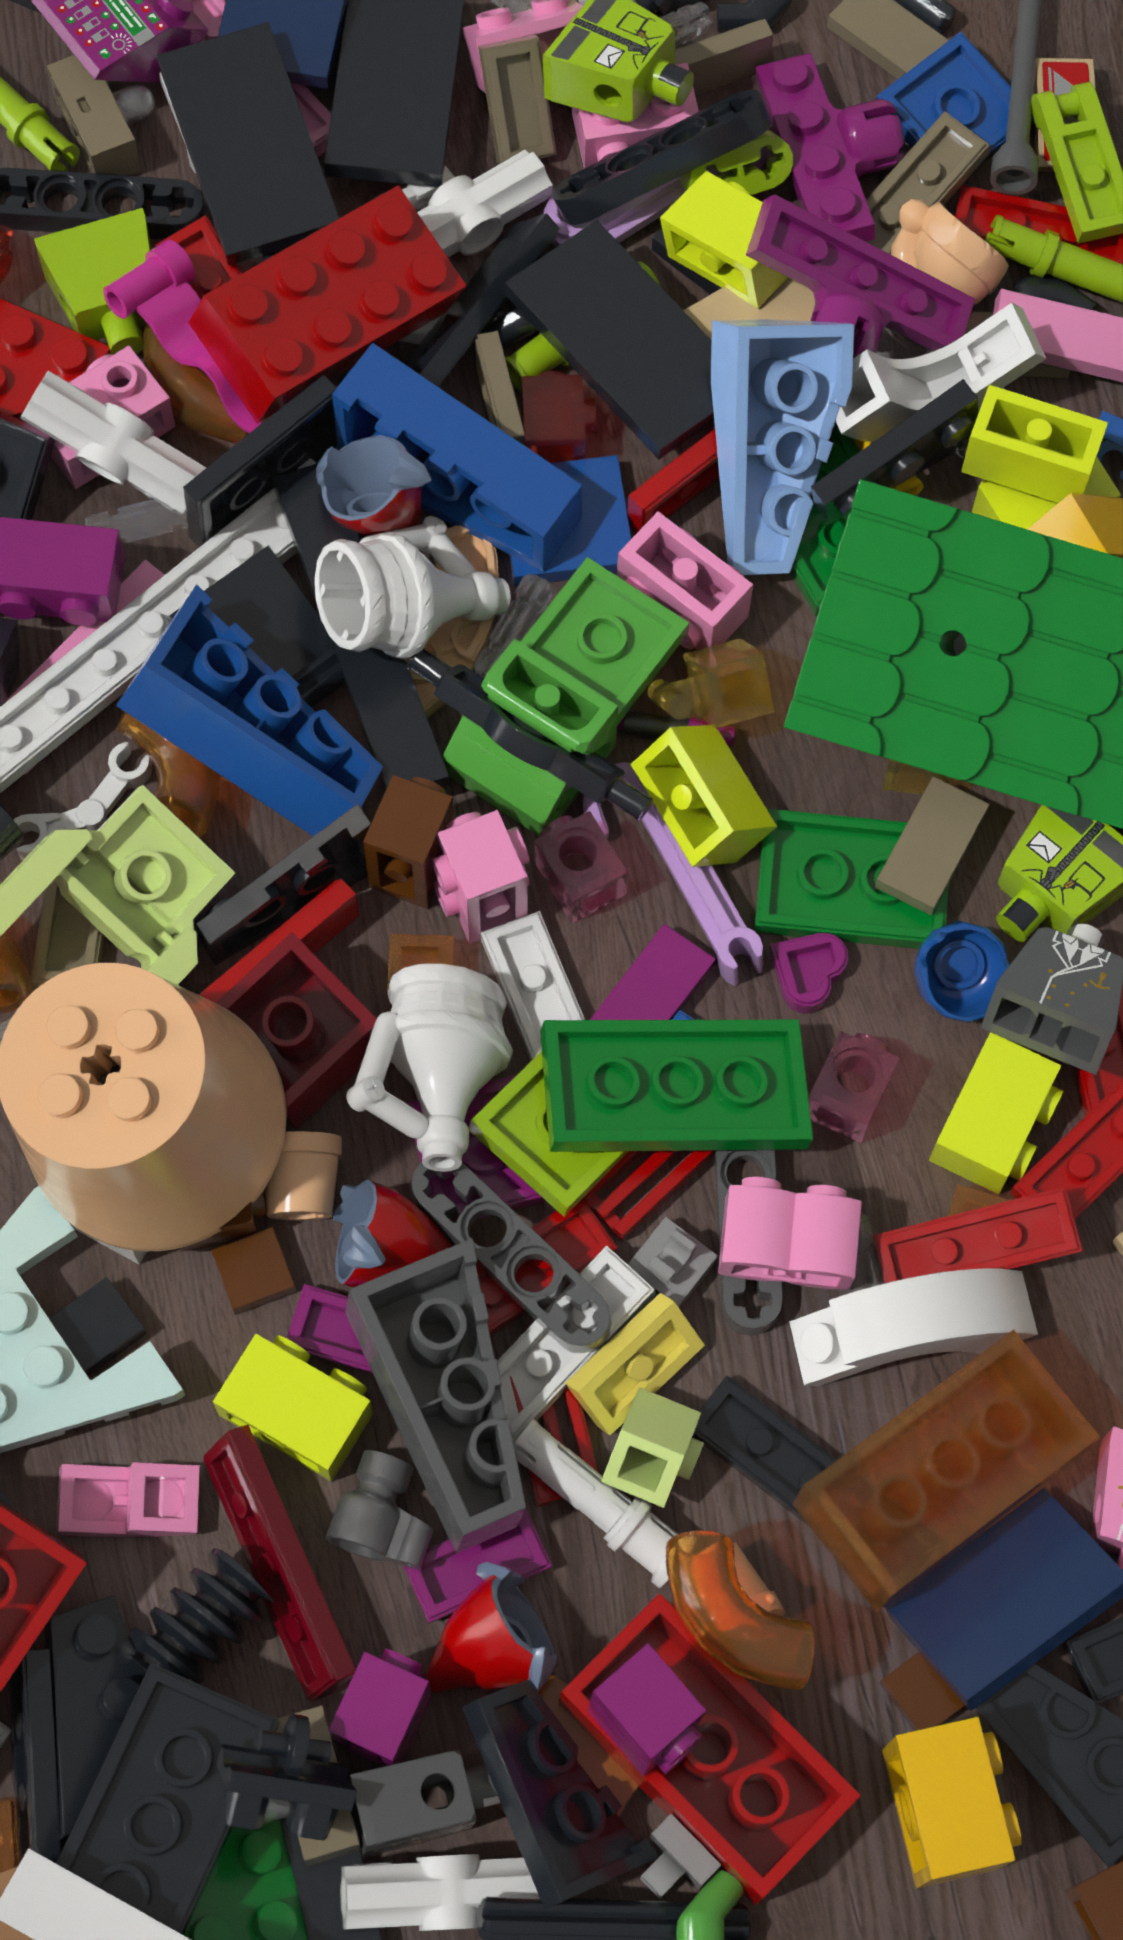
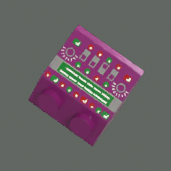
(123, 36)

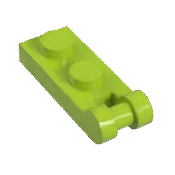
(1082, 160)

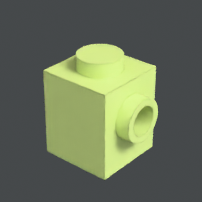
(653, 1448)

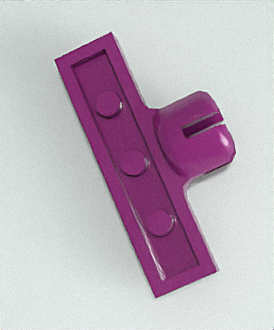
(829, 143)
(857, 280)

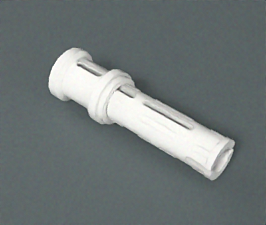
(626, 1521)

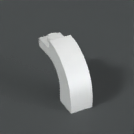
(894, 389)
(911, 1319)

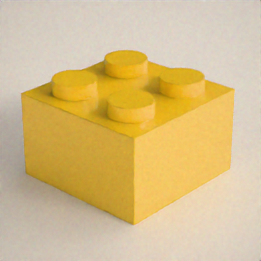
(951, 1802)

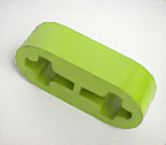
(750, 176)

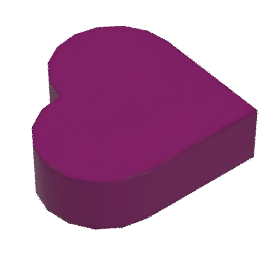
(808, 968)

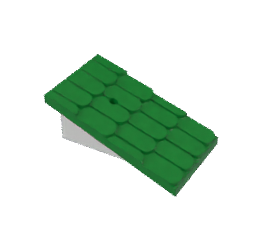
(971, 653)

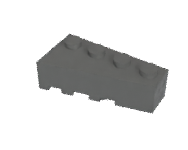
(440, 1380)

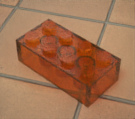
(944, 1470)

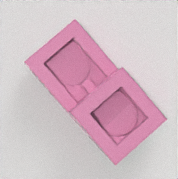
(127, 1500)

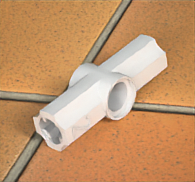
(472, 213)
(111, 441)
(429, 1893)

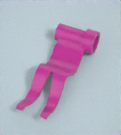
(166, 302)

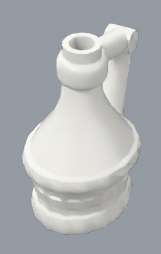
(393, 596)
(447, 1043)

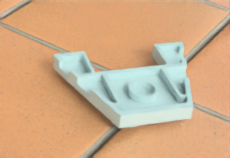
(39, 1376)

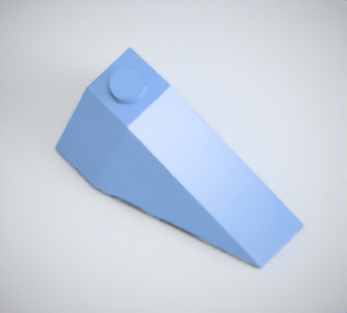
(773, 421)

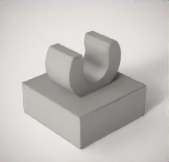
(673, 1262)
(680, 1857)

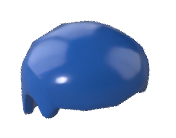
(960, 970)

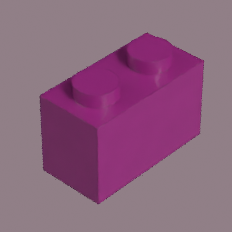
(59, 570)
(382, 1708)
(648, 1712)

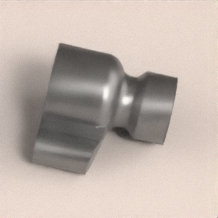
(371, 1522)

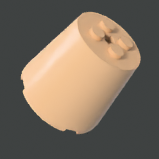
(166, 1140)

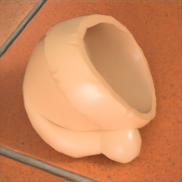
(947, 249)

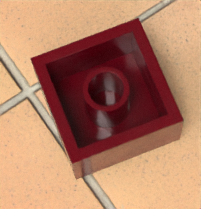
(305, 1022)

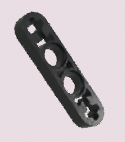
(662, 157)
(92, 194)

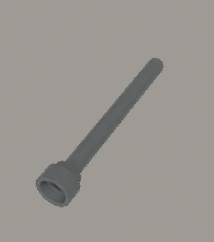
(1015, 164)

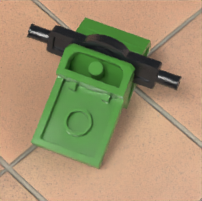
(554, 700)

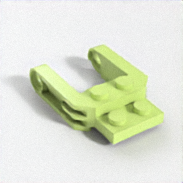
(131, 878)

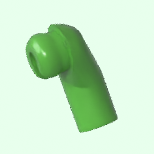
(706, 1913)

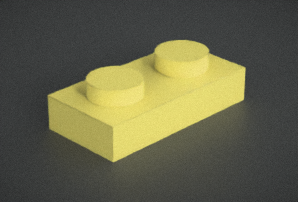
(638, 1356)

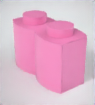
(790, 1235)

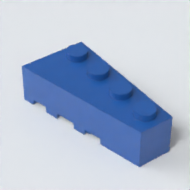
(474, 467)
(246, 721)

